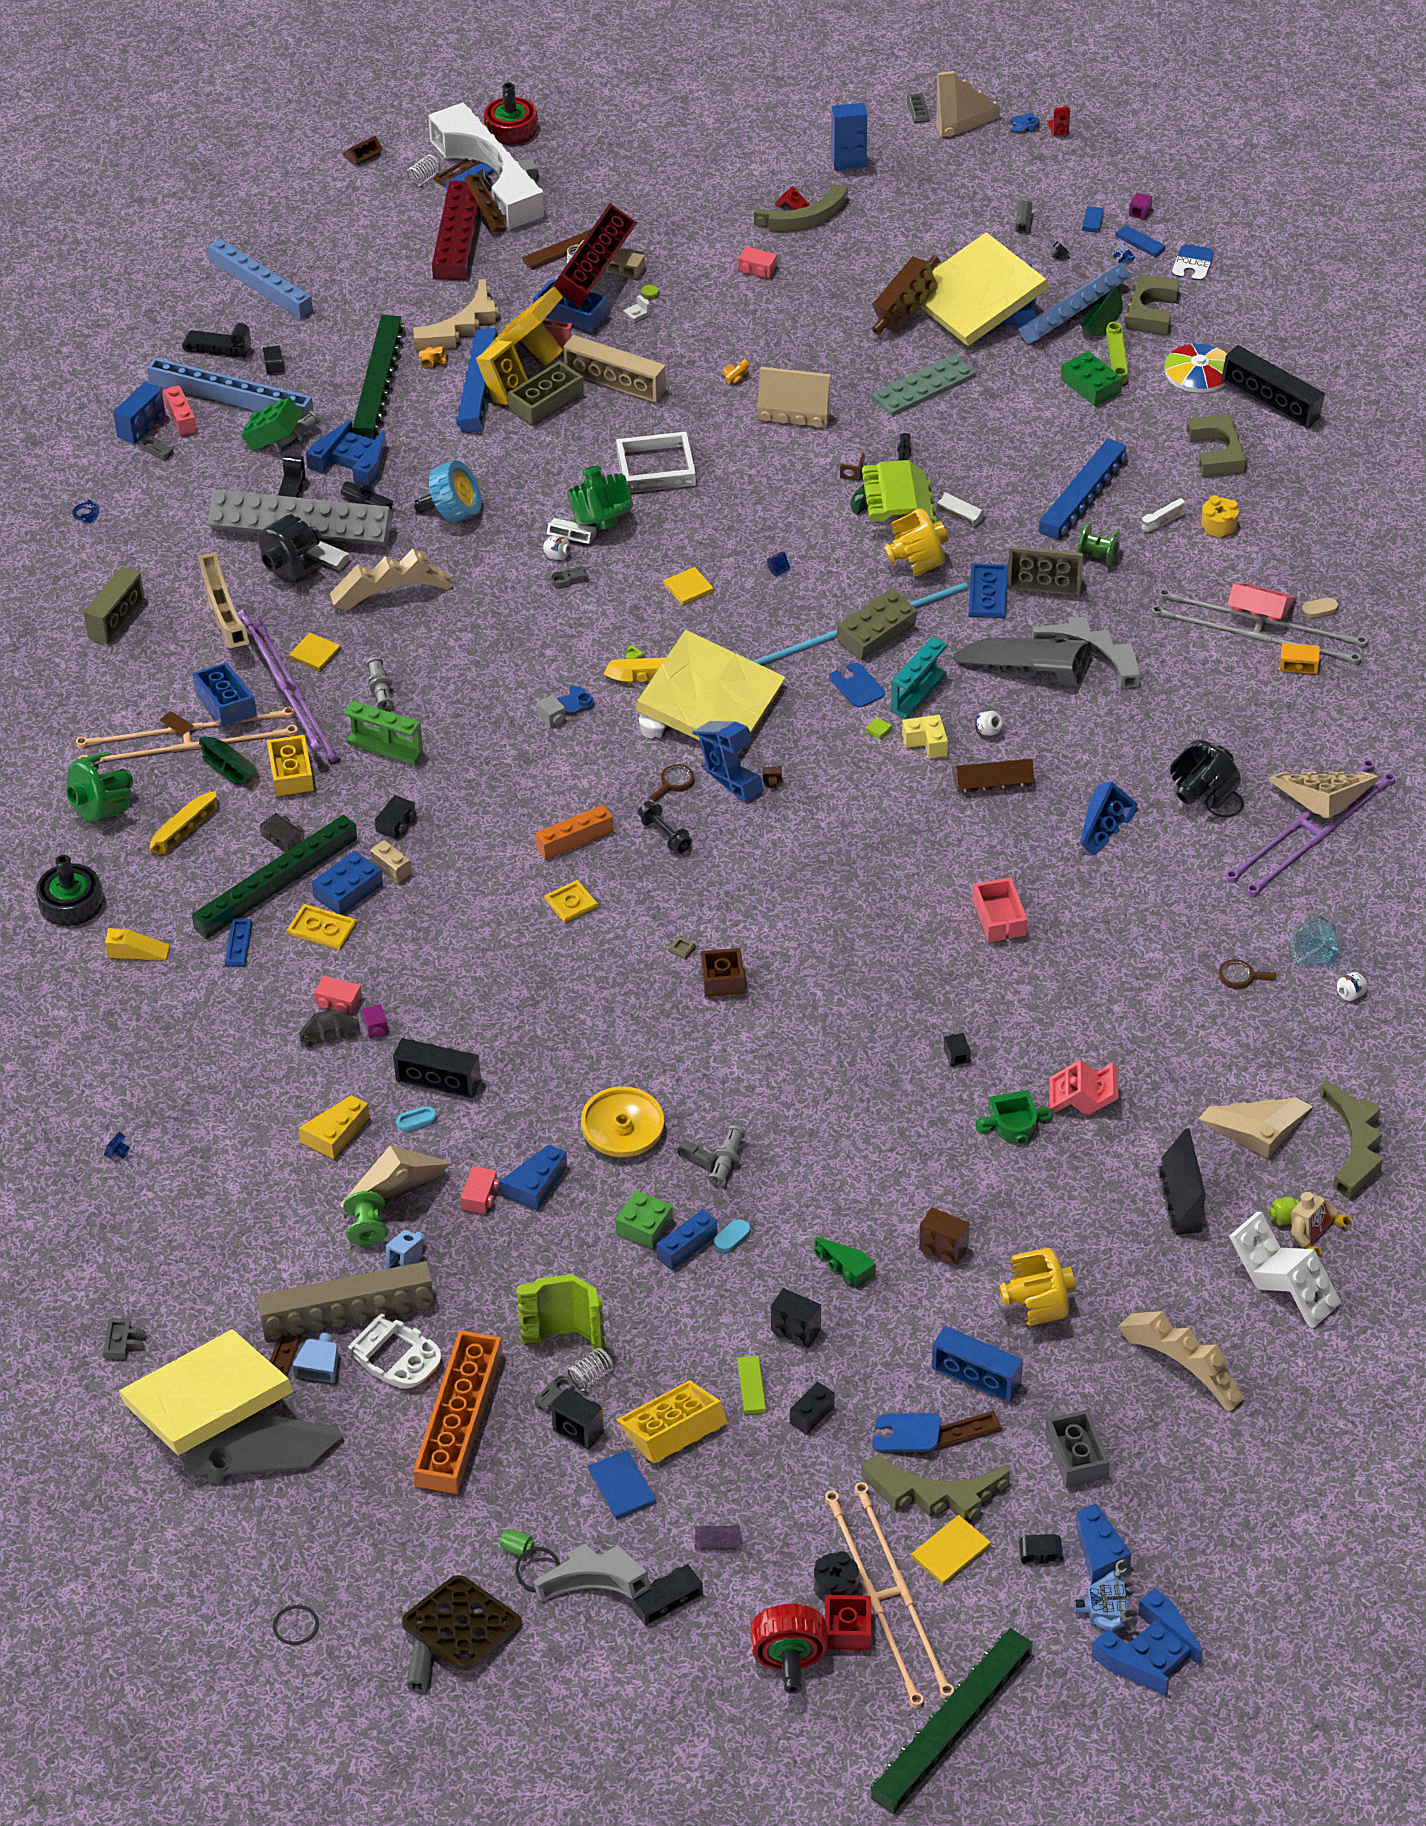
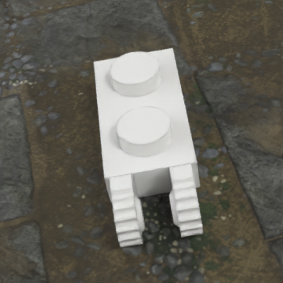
(1163, 516)

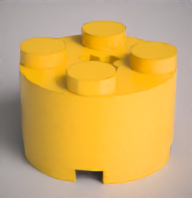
(1219, 516)

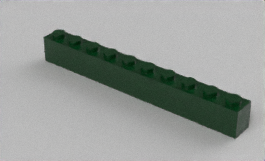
(378, 376)
(274, 876)
(951, 1720)

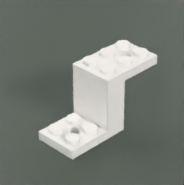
(1285, 1269)

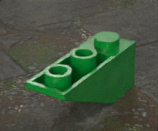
(849, 1262)

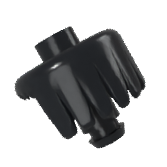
(283, 545)
(1205, 767)

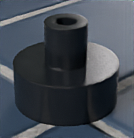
(1060, 250)

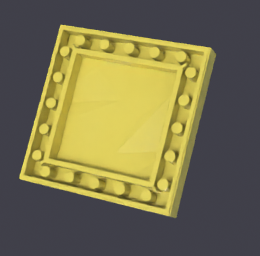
(981, 289)
(708, 684)
(205, 1392)

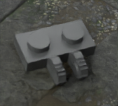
(118, 1337)

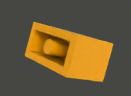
(1299, 658)

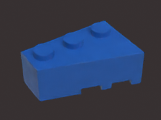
(535, 1177)
(1099, 1543)

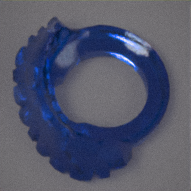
(89, 517)

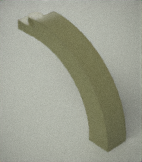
(804, 217)

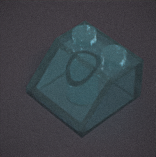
(1315, 943)

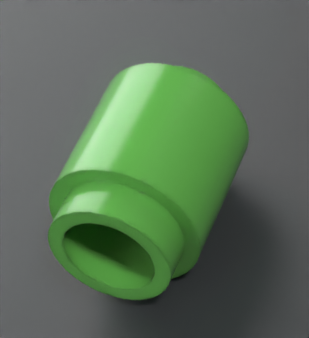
(516, 1542)

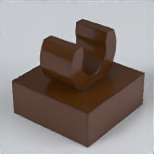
(771, 775)

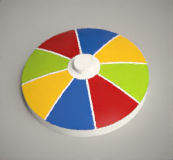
(1196, 368)

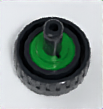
(69, 893)

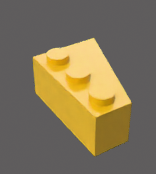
(335, 1126)

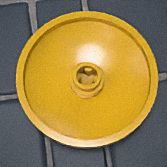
(622, 1121)

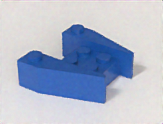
(349, 450)
(720, 746)
(1154, 1651)

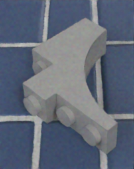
(586, 1569)

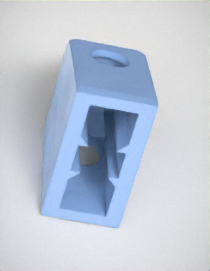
(404, 1249)
(317, 1360)

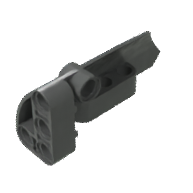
(1030, 655)
(261, 1445)

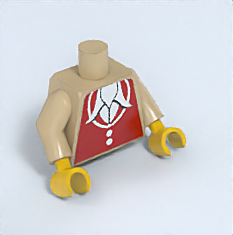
(1312, 1217)

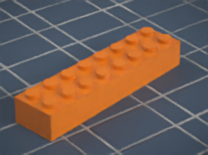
(457, 1412)

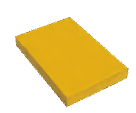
(321, 926)
(950, 1550)

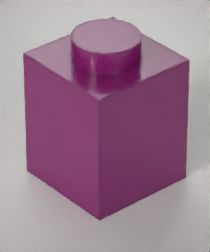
(1140, 206)
(375, 1021)

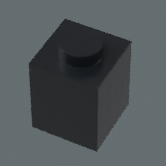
(957, 1049)

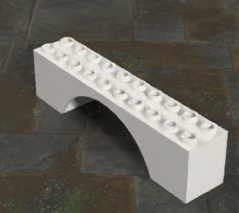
(461, 136)

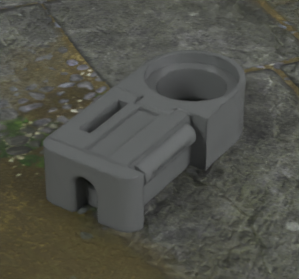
(157, 448)
(570, 577)
(697, 1155)
(551, 1393)

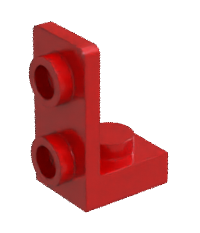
(1060, 121)
(792, 198)

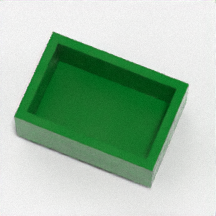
(1091, 378)
(271, 423)

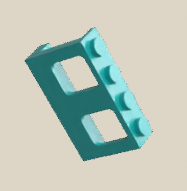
(917, 678)

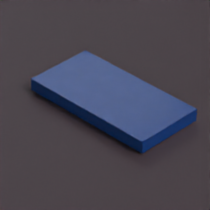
(988, 590)

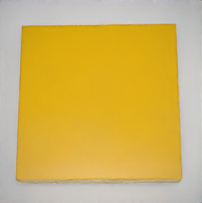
(688, 586)
(314, 652)
(571, 901)

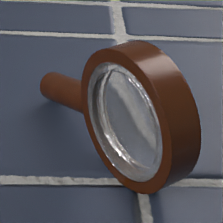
(674, 778)
(1239, 974)

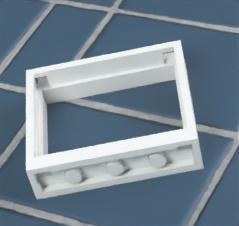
(661, 480)

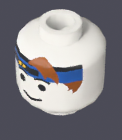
(557, 547)
(988, 723)
(1351, 986)

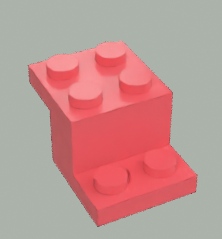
(1084, 1087)

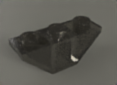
(328, 1027)

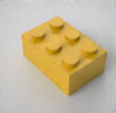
(501, 370)
(290, 765)

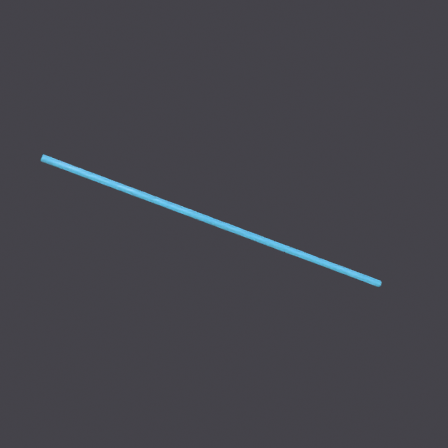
(831, 635)

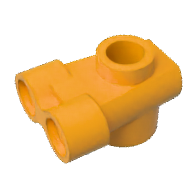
(430, 356)
(734, 374)

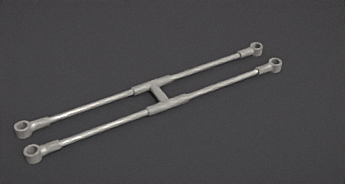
(1256, 634)

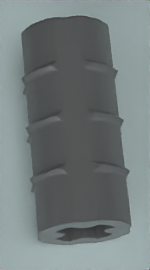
(1023, 217)
(419, 1667)

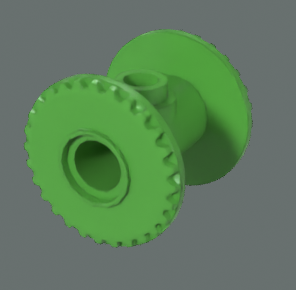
(1099, 546)
(366, 1208)

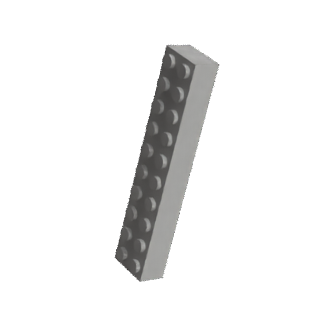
(333, 519)

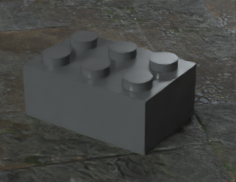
(1077, 1448)

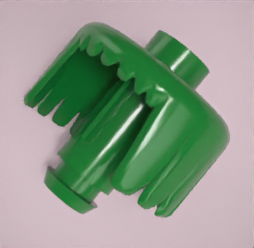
(600, 501)
(97, 795)

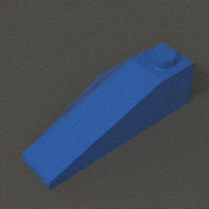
(1105, 814)

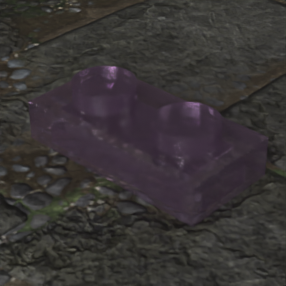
(717, 1537)

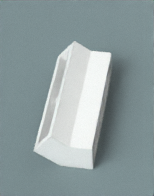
(960, 510)
(571, 530)
(328, 555)

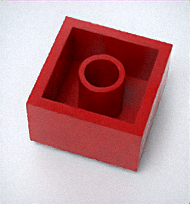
(848, 1622)

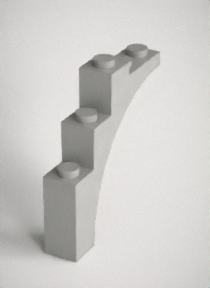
(1117, 658)

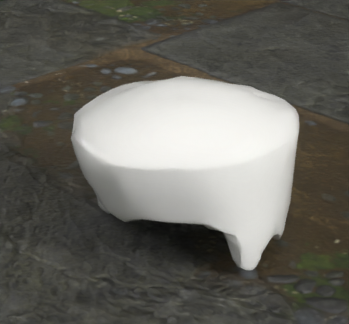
(650, 727)

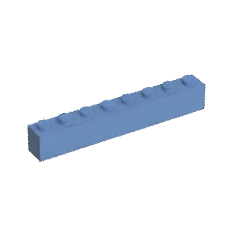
(260, 278)
(1074, 303)

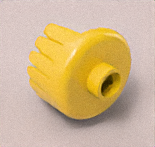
(918, 541)
(1039, 1286)

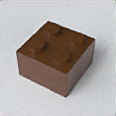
(722, 972)
(944, 1236)

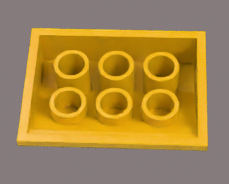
(673, 1421)

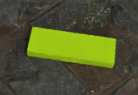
(751, 1385)

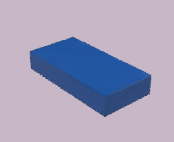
(1092, 219)

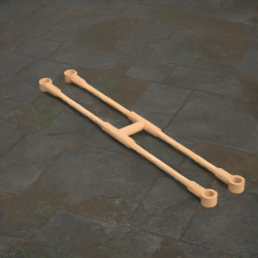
(188, 744)
(900, 1589)

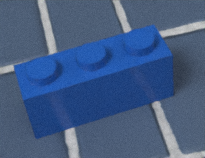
(687, 1239)

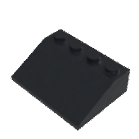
(1183, 1185)

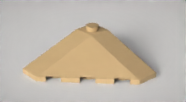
(961, 105)
(1324, 792)
(1259, 1124)
(399, 1171)

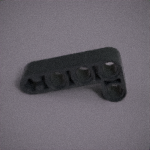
(219, 344)
(293, 476)

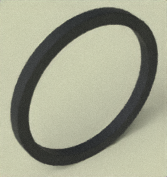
(1231, 815)
(526, 1552)
(301, 1641)

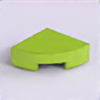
(634, 653)

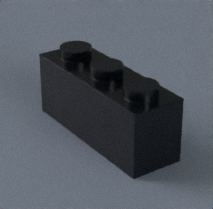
(667, 1594)

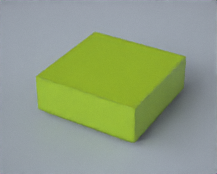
(878, 728)

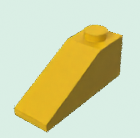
(133, 945)

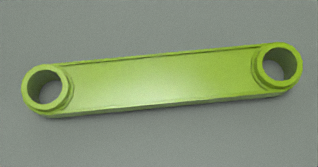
(1116, 350)

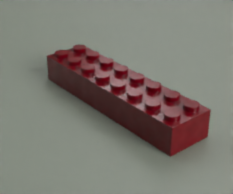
(456, 233)
(594, 255)

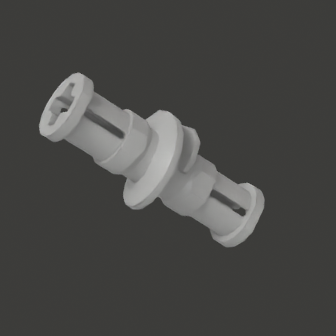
(301, 427)
(379, 683)
(726, 1155)

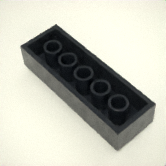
(1272, 386)

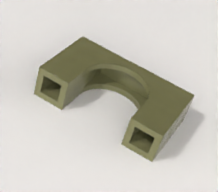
(1148, 289)
(1223, 430)

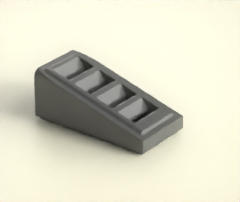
(917, 106)

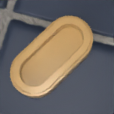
(1319, 607)

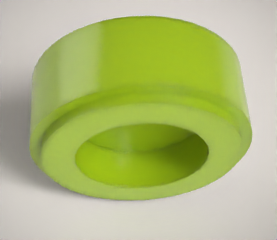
(649, 292)

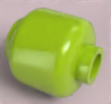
(1281, 1210)

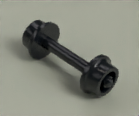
(678, 841)

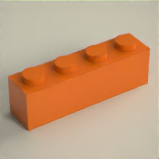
(574, 832)

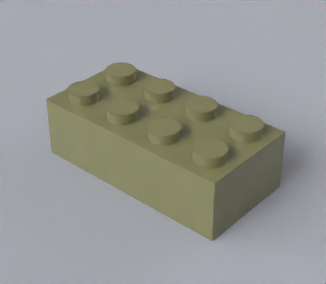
(545, 392)
(113, 605)
(876, 623)

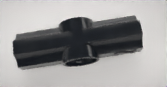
(364, 495)

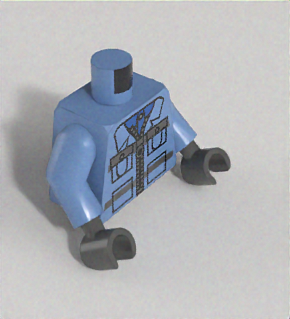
(1108, 1602)

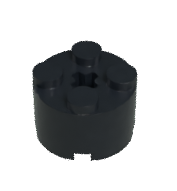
(836, 1575)

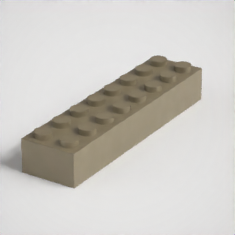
(345, 1300)

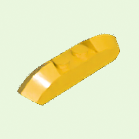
(633, 669)
(183, 823)

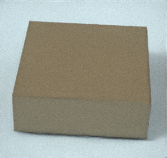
(681, 947)

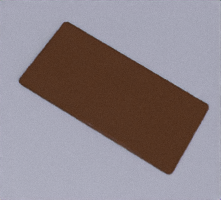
(176, 722)

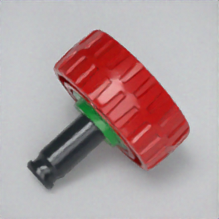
(511, 117)
(788, 1640)

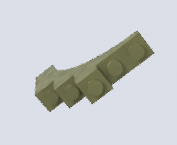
(1358, 1118)
(932, 1496)

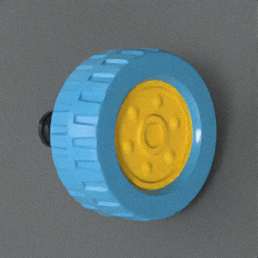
(452, 492)

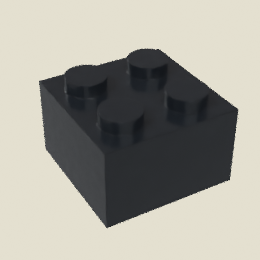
(795, 1318)
(577, 1418)

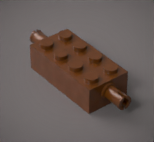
(905, 294)

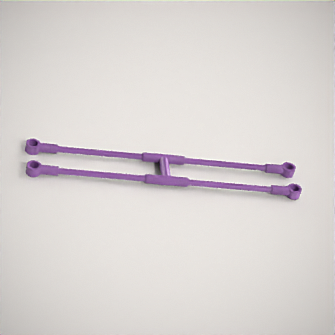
(288, 684)
(1302, 821)

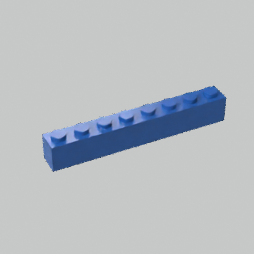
(475, 393)
(1082, 489)

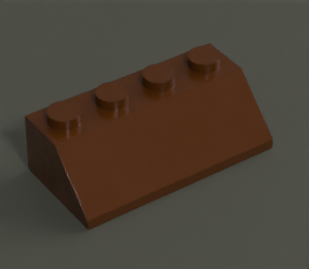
(993, 774)

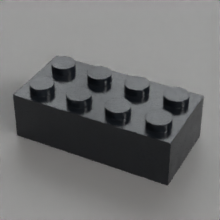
(437, 1067)

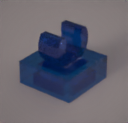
(1123, 252)
(778, 563)
(117, 1146)

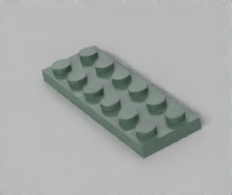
(923, 385)

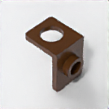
(857, 470)

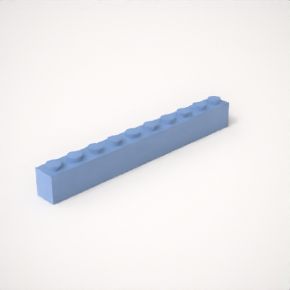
(222, 387)

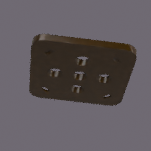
(460, 1597)

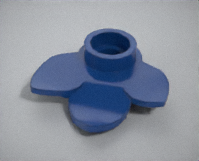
(1027, 121)
(577, 700)

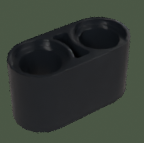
(273, 359)
(1041, 1548)

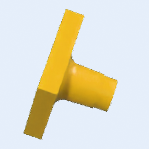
(531, 331)

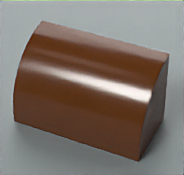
(363, 150)

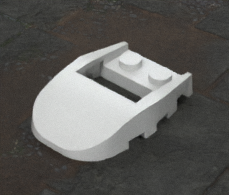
(414, 1365)

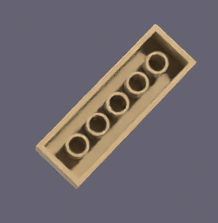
(616, 368)

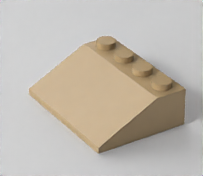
(794, 397)

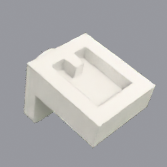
(638, 311)

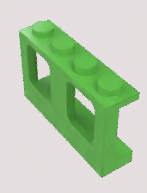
(384, 740)

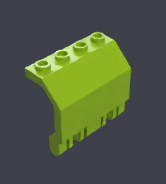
(896, 490)
(560, 1307)

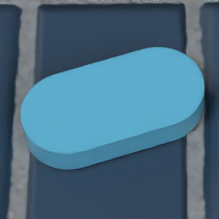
(416, 1119)
(731, 1236)

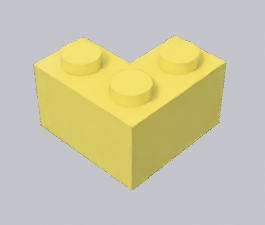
(927, 732)

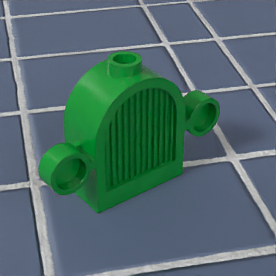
(1013, 1117)

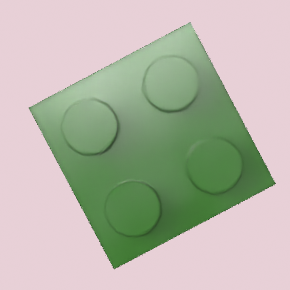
(644, 1219)

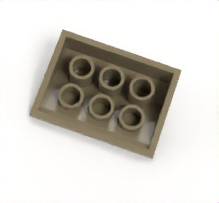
(1045, 570)

